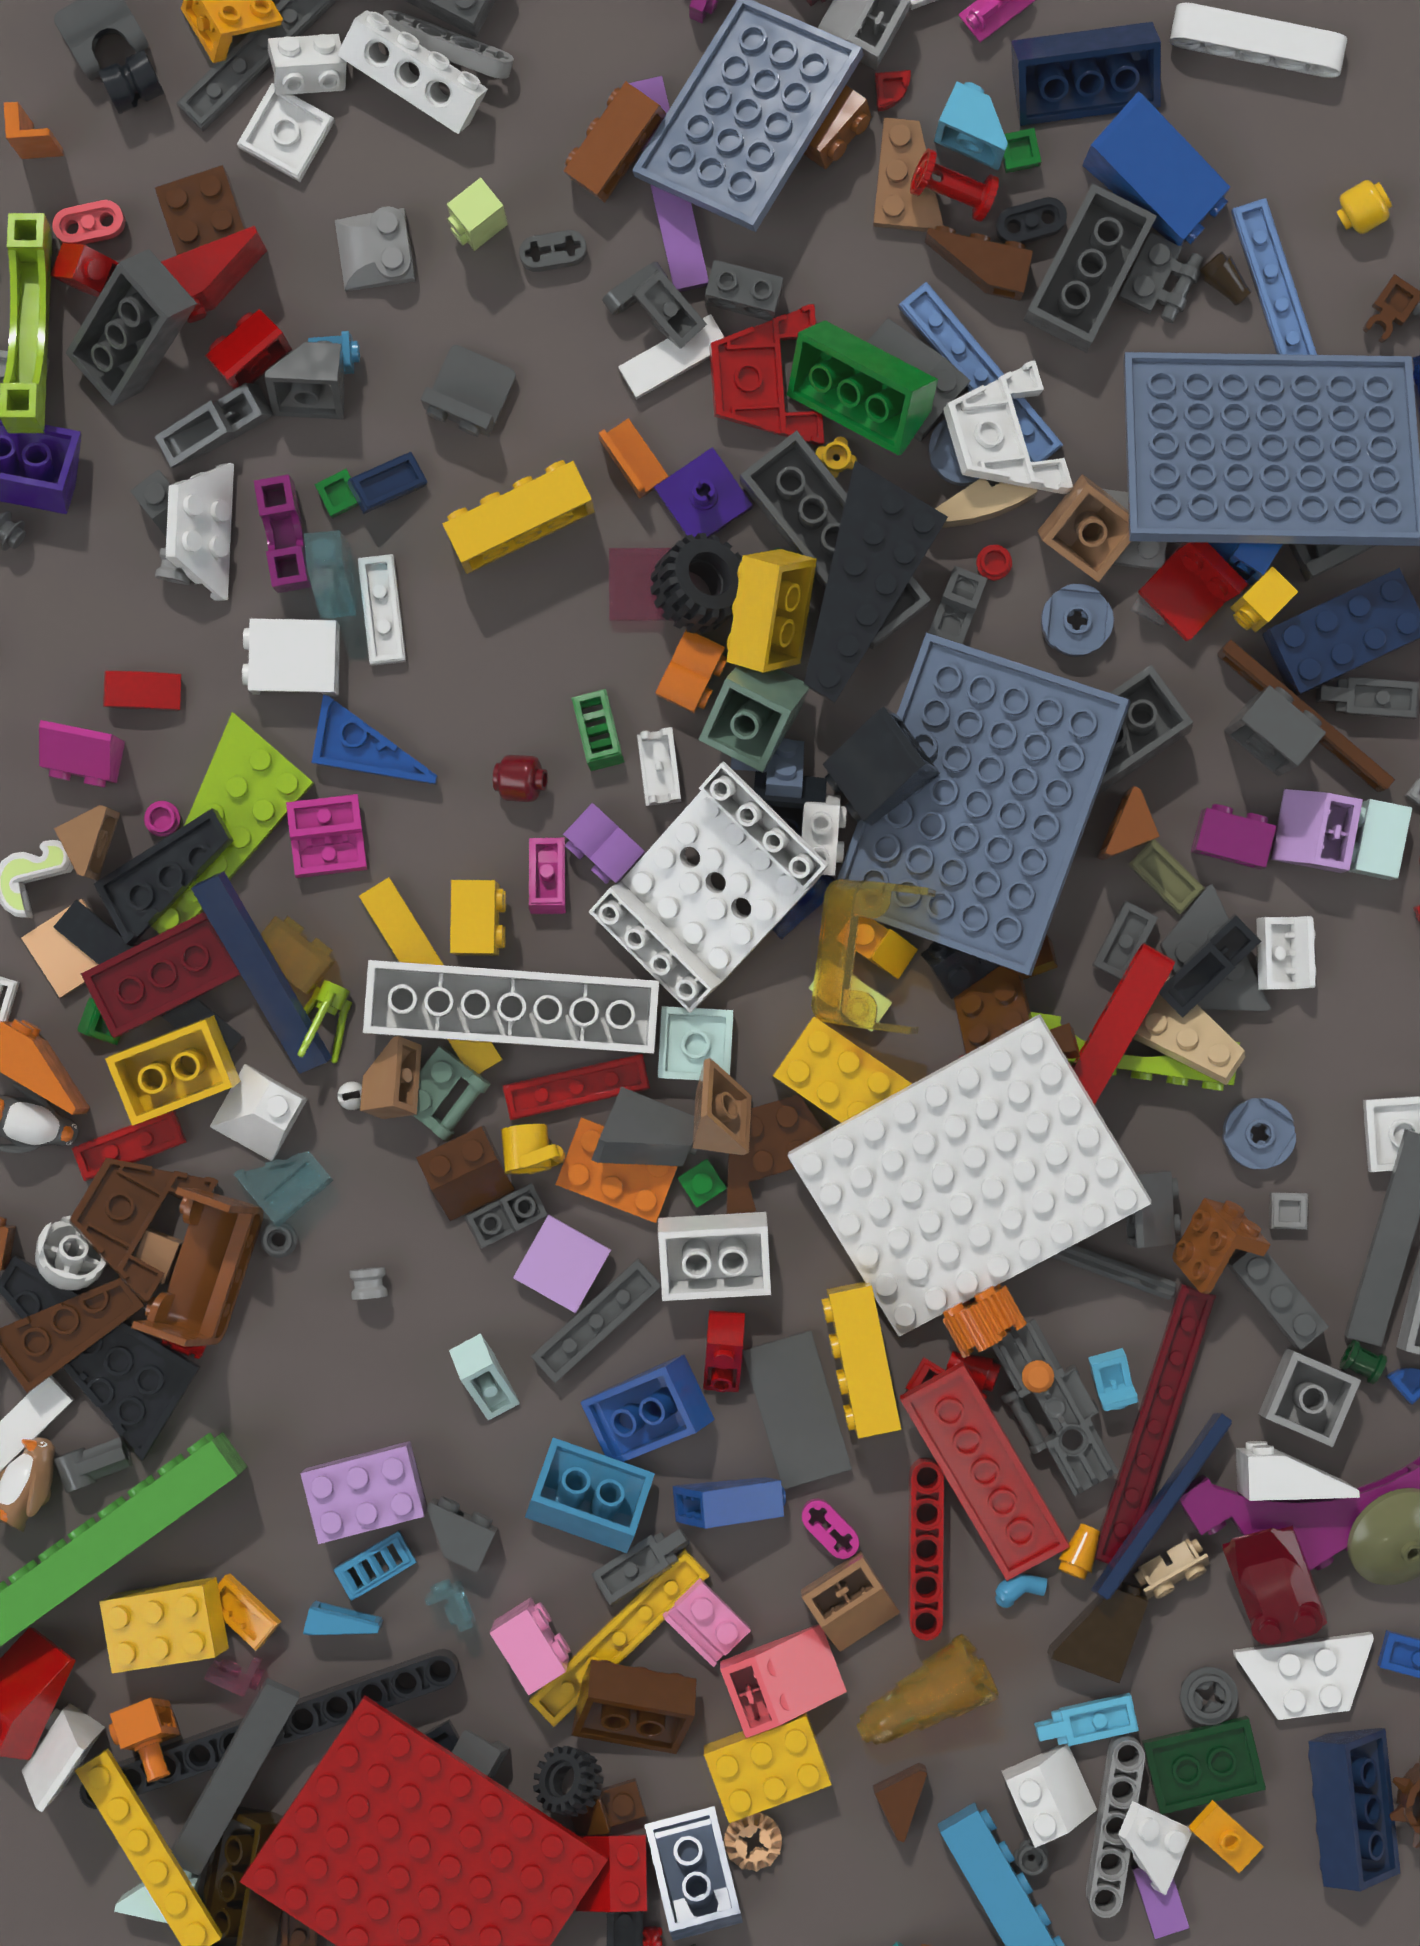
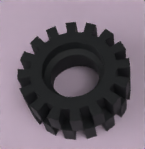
(552, 1777)

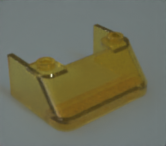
(832, 993)

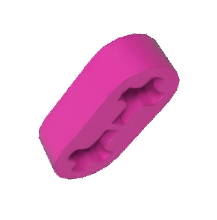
(836, 1522)

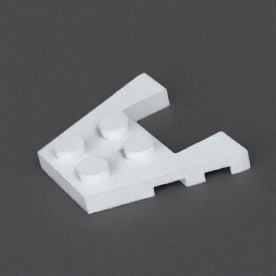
(991, 439)

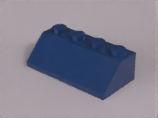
(1085, 72)
(1354, 1808)

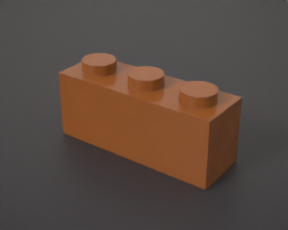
(614, 141)

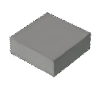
(1288, 1210)

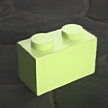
(476, 215)

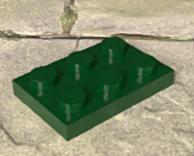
(1203, 1765)

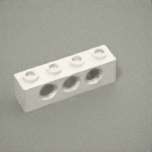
(392, 71)

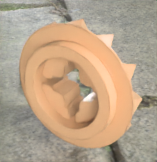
(768, 1835)

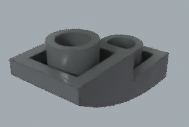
(506, 1216)

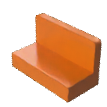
(26, 140)
(633, 457)

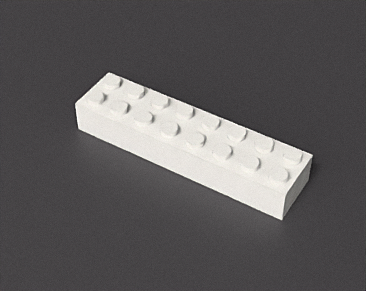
(510, 1007)

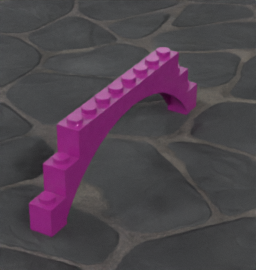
(1318, 1523)

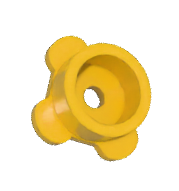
(839, 447)

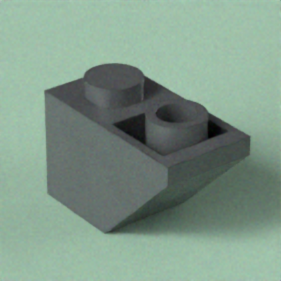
(461, 1535)

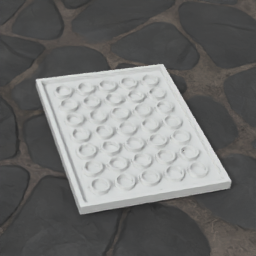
(969, 1176)

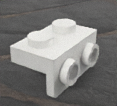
(307, 64)
(821, 829)
(1286, 953)

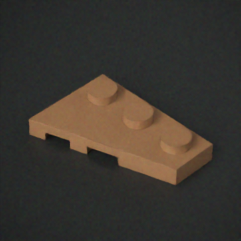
(899, 155)

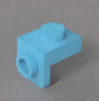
(1112, 1380)

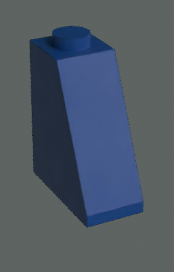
(728, 1502)

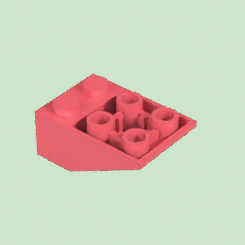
(782, 1679)

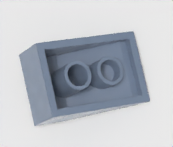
(693, 1873)

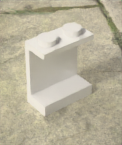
(292, 656)

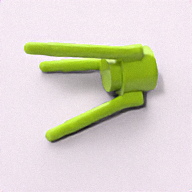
(330, 1000)

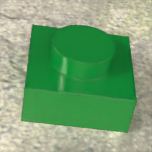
(1021, 151)
(336, 493)
(701, 1183)

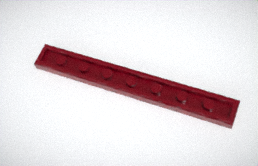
(1155, 1418)

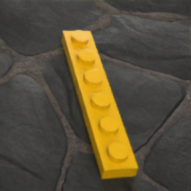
(148, 1851)

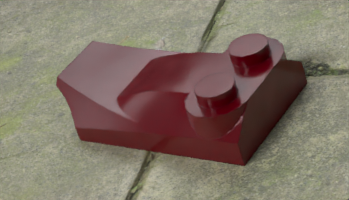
(1275, 1585)

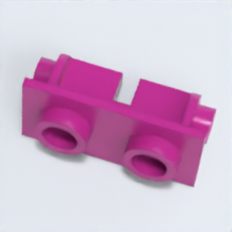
(987, 16)

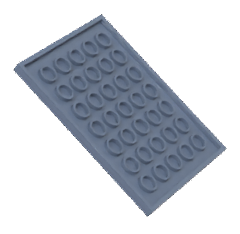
(1271, 449)
(1006, 811)

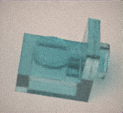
(458, 1607)

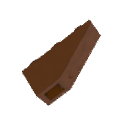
(989, 265)

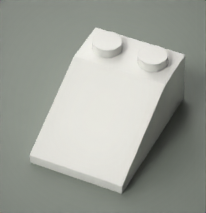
(1274, 1475)
(59, 1753)

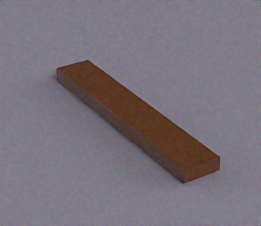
(1332, 740)

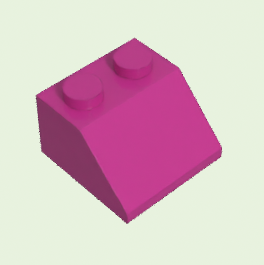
(79, 752)

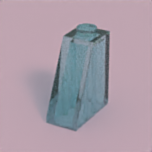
(330, 573)

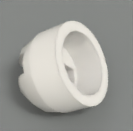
(353, 1103)

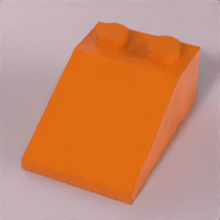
(35, 1065)

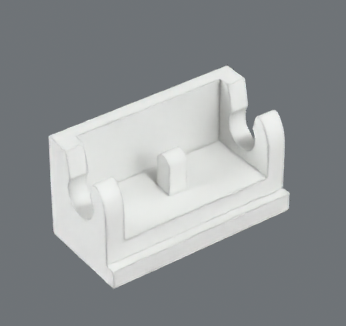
(659, 767)

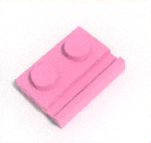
(706, 1622)

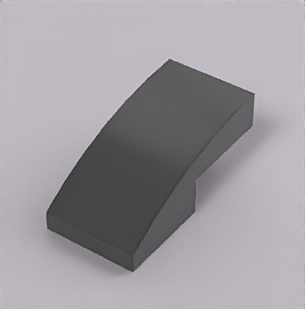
(958, 605)

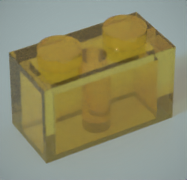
(300, 959)

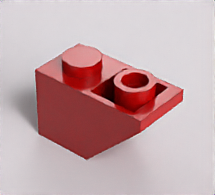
(83, 268)
(724, 1351)

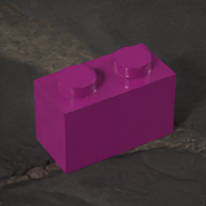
(1234, 837)

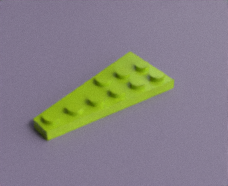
(250, 791)

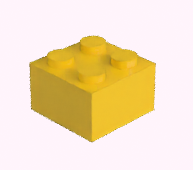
(476, 918)

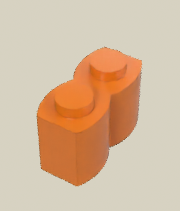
(691, 671)

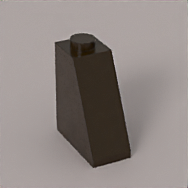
(1103, 1634)

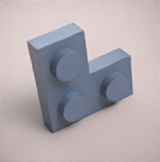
(784, 770)

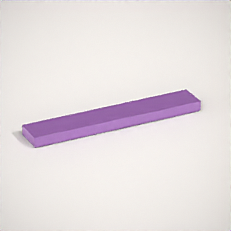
(676, 216)

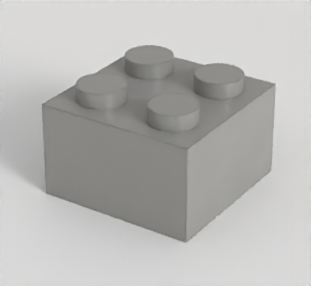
(1309, 1397)

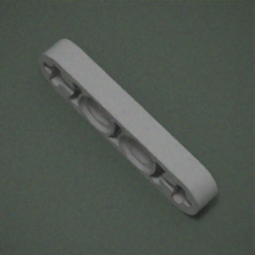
(454, 46)

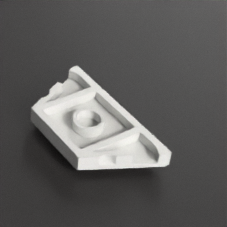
(201, 528)
(1307, 1674)

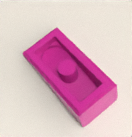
(547, 876)

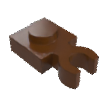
(1394, 304)

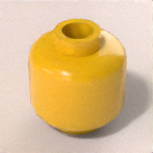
(1364, 207)

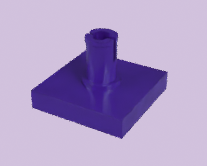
(703, 495)

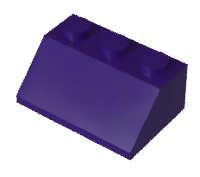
(39, 468)

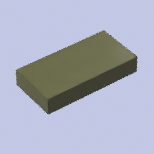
(1166, 876)

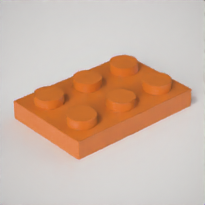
(623, 1186)

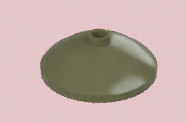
(1387, 1538)

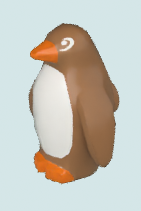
(27, 1482)

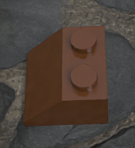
(465, 1173)

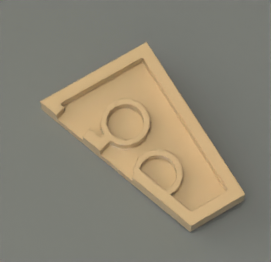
(1191, 1040)

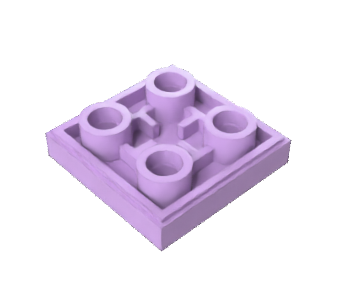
(562, 1263)

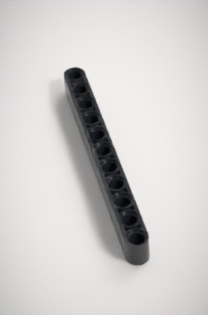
(317, 1703)

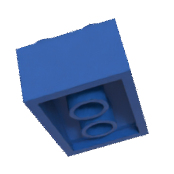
(648, 1410)

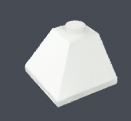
(258, 1112)

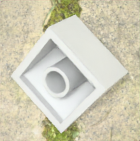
(1050, 1794)

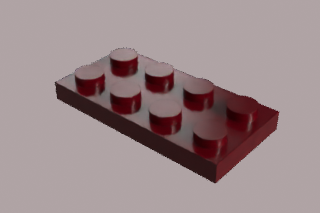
(160, 975)

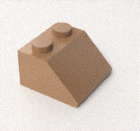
(1088, 528)

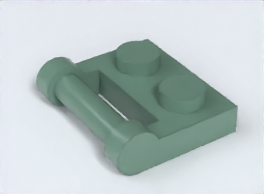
(436, 1083)

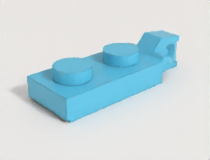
(1090, 1721)

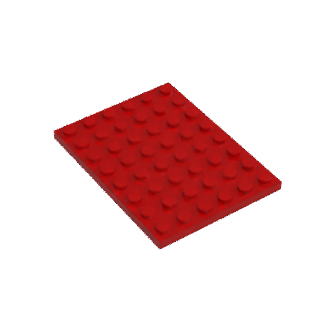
(418, 1848)

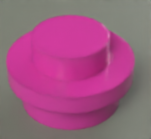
(162, 818)

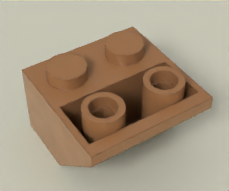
(849, 1601)

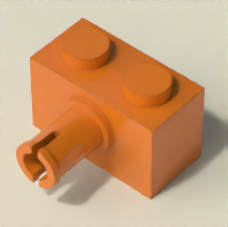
(143, 1729)

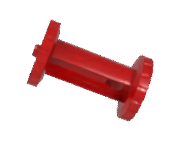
(954, 185)

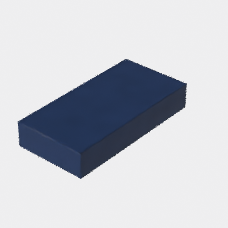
(387, 482)

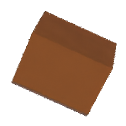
(1130, 826)

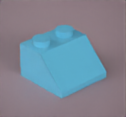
(972, 126)

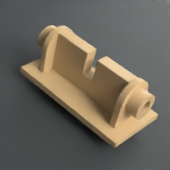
(1185, 1565)

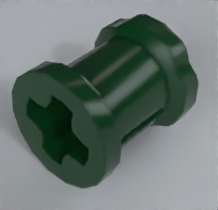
(1363, 1362)

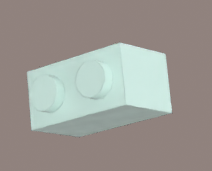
(1380, 839)

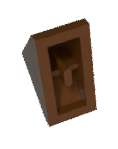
(900, 1796)

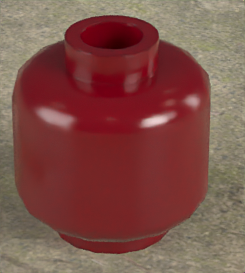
(519, 778)

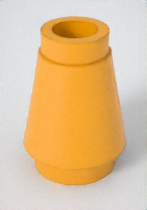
(1080, 1556)

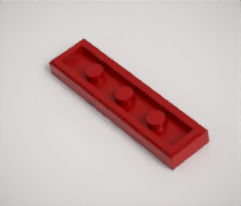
(575, 1086)

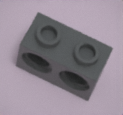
(743, 290)

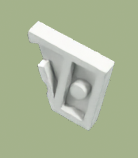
(1155, 1843)

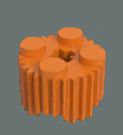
(983, 1319)

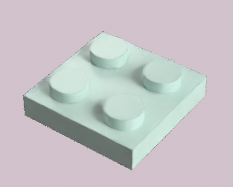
(691, 1039)

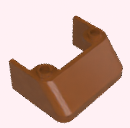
(206, 1271)

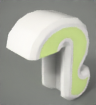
(26, 868)

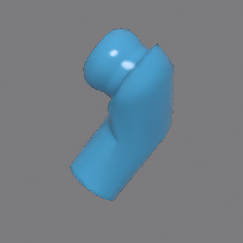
(1011, 1590)

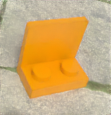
(220, 20)

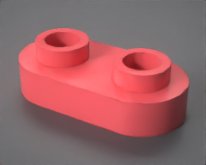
(89, 218)

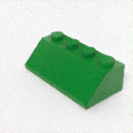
(860, 386)

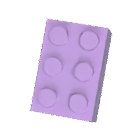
(364, 1492)

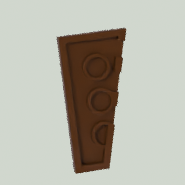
(55, 1336)

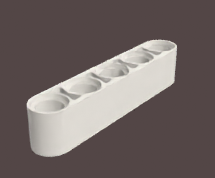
(1258, 40)

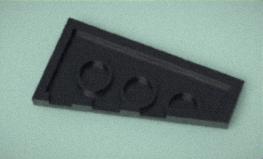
(160, 875)

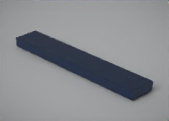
(260, 970)
(1161, 1506)

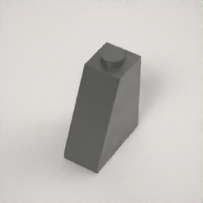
(645, 1133)

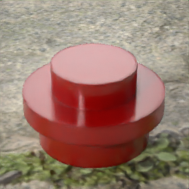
(994, 562)

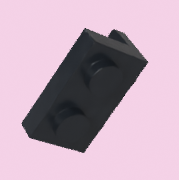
(956, 968)

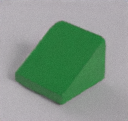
(93, 1024)

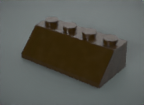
(236, 1909)

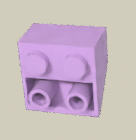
(1316, 830)

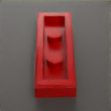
(130, 1143)

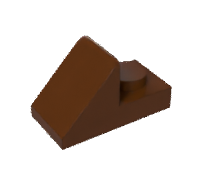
(614, 1806)

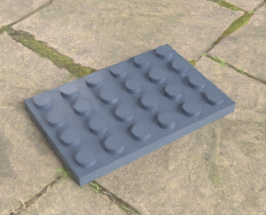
(748, 113)

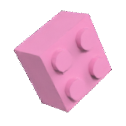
(531, 1645)

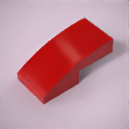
(142, 690)

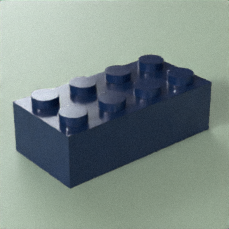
(1344, 632)

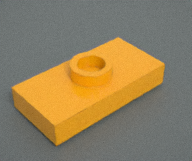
(246, 1613)
(1225, 1836)

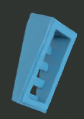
(347, 1581)
(336, 1620)

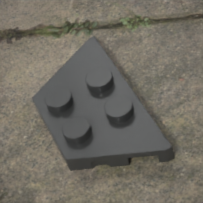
(1194, 928)

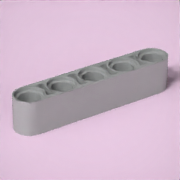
(1109, 1842)

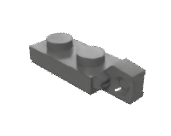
(1372, 697)
(639, 1565)

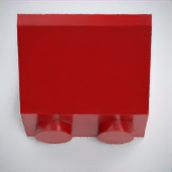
(248, 349)
(623, 1879)

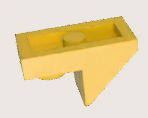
(884, 947)

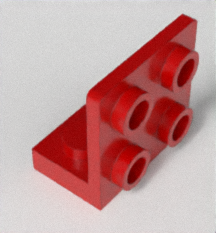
(1191, 587)

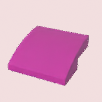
(326, 836)

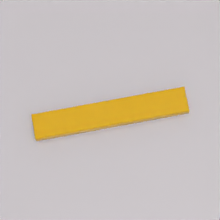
(413, 946)
(619, 1635)

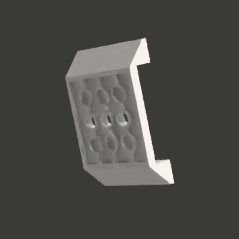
(675, 916)

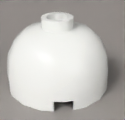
(67, 1257)

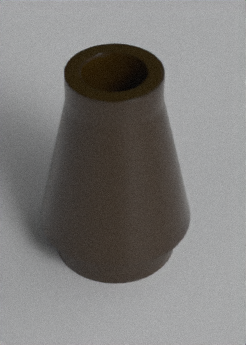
(1225, 278)

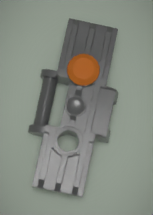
(1064, 1400)

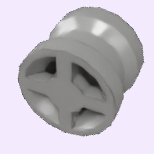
(169, 572)
(368, 1283)

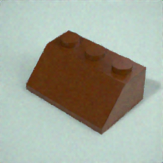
(634, 1706)

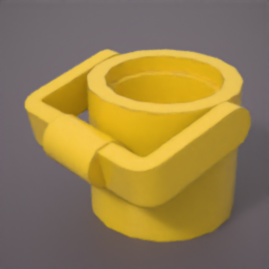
(528, 1149)

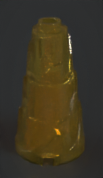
(939, 1689)

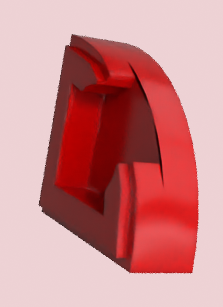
(891, 88)

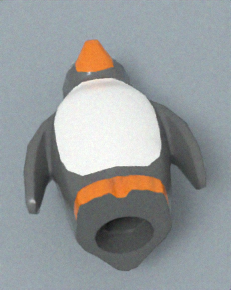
(33, 1123)

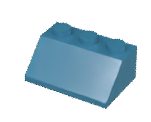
(590, 1495)

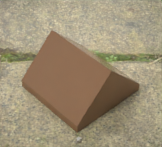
(89, 839)
(721, 1112)

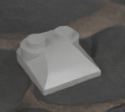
(375, 249)

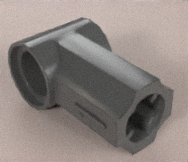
(85, 1466)

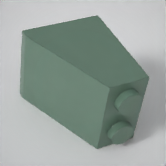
(754, 714)

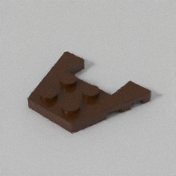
(1001, 1004)
(773, 1133)
(119, 1212)

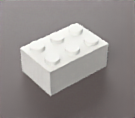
(714, 1256)

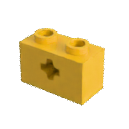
(1263, 600)

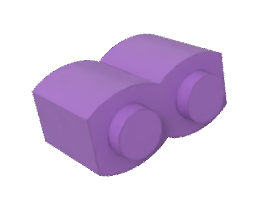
(603, 844)

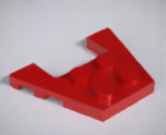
(750, 378)

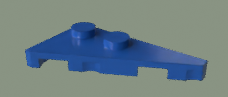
(353, 745)

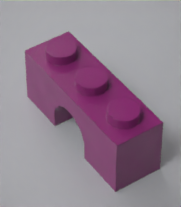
(284, 533)

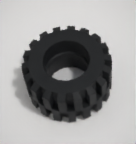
(678, 594)

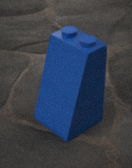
(1157, 170)

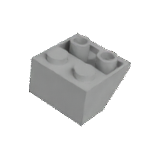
(866, 24)

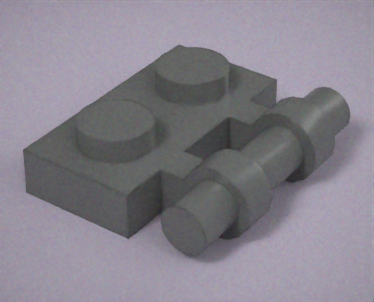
(1150, 273)

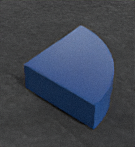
(1406, 1382)

